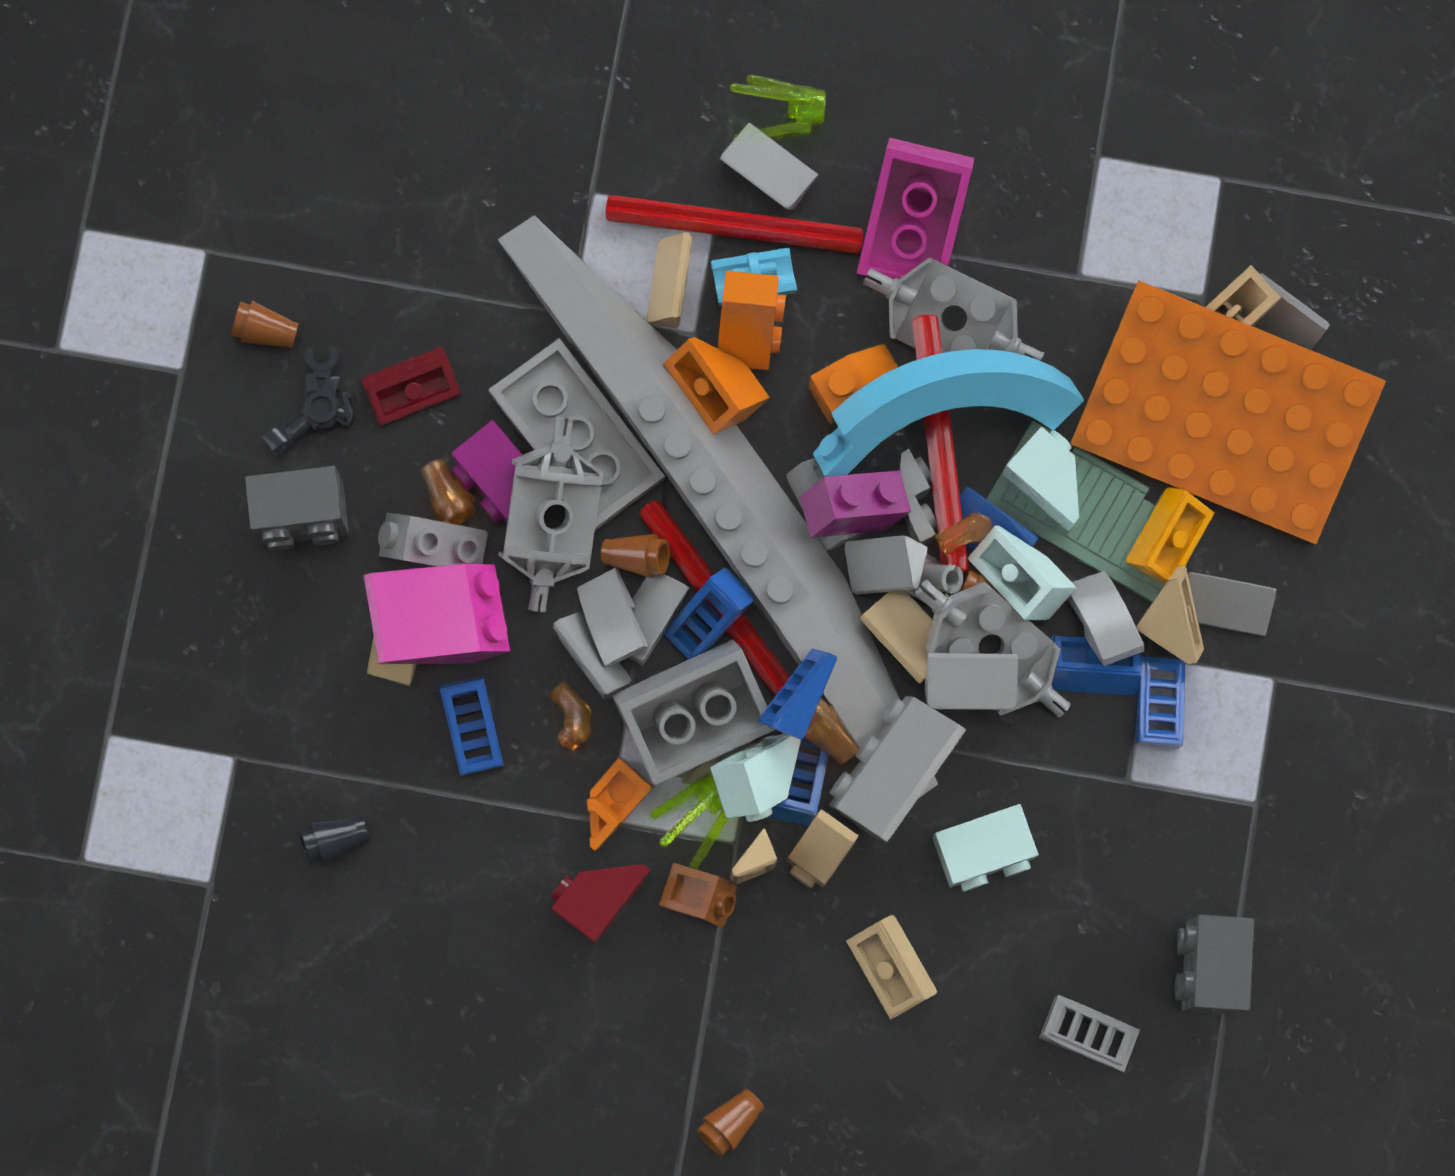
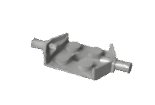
(933, 288)
(542, 480)
(980, 611)

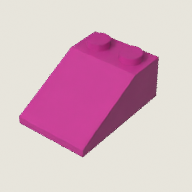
(915, 208)
(437, 614)

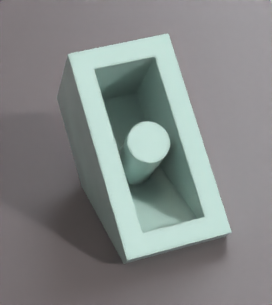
(1047, 476)
(1021, 575)
(756, 777)

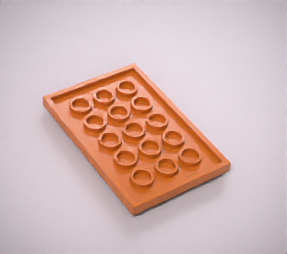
(1227, 412)

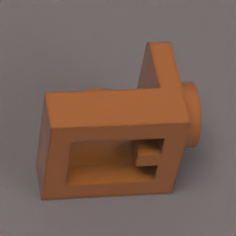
(699, 895)

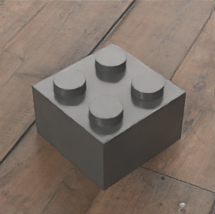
(297, 507)
(1215, 964)

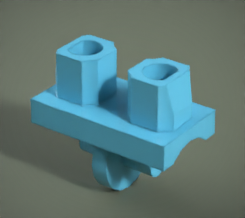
(768, 263)

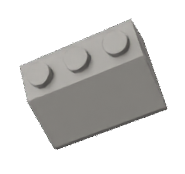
(693, 711)
(895, 767)

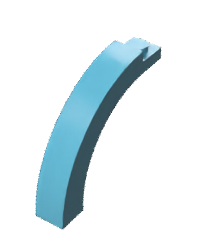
(943, 384)

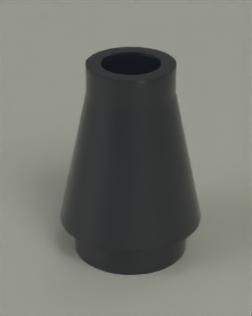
(332, 838)

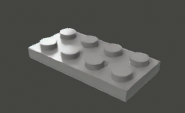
(558, 386)

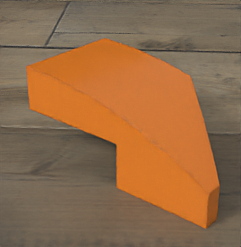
(614, 800)

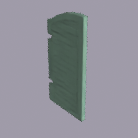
(1108, 521)

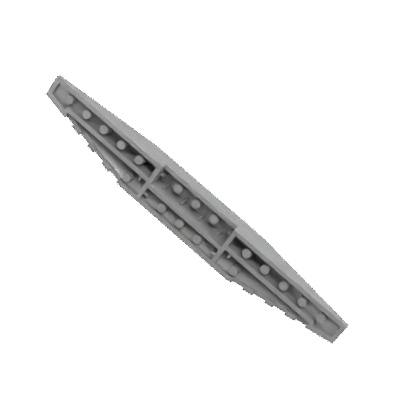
(717, 478)

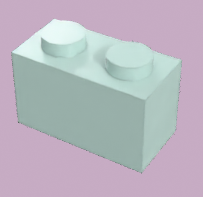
(986, 847)

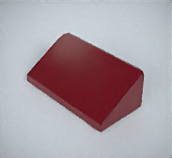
(411, 386)

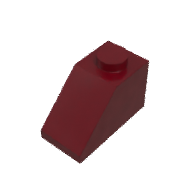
(597, 897)

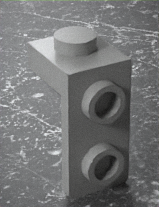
(430, 541)

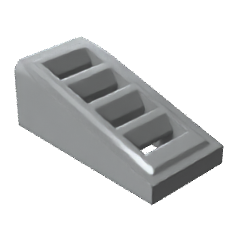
(1055, 1018)

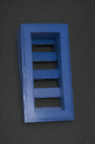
(727, 595)
(461, 688)
(799, 697)
(1161, 738)
(799, 812)

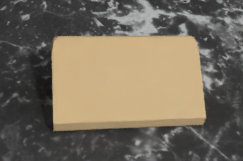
(669, 280)
(902, 629)
(756, 860)
(891, 966)

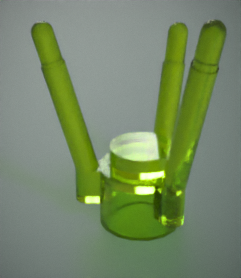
(803, 103)
(708, 800)

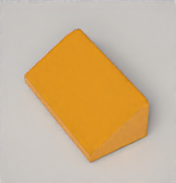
(1170, 534)

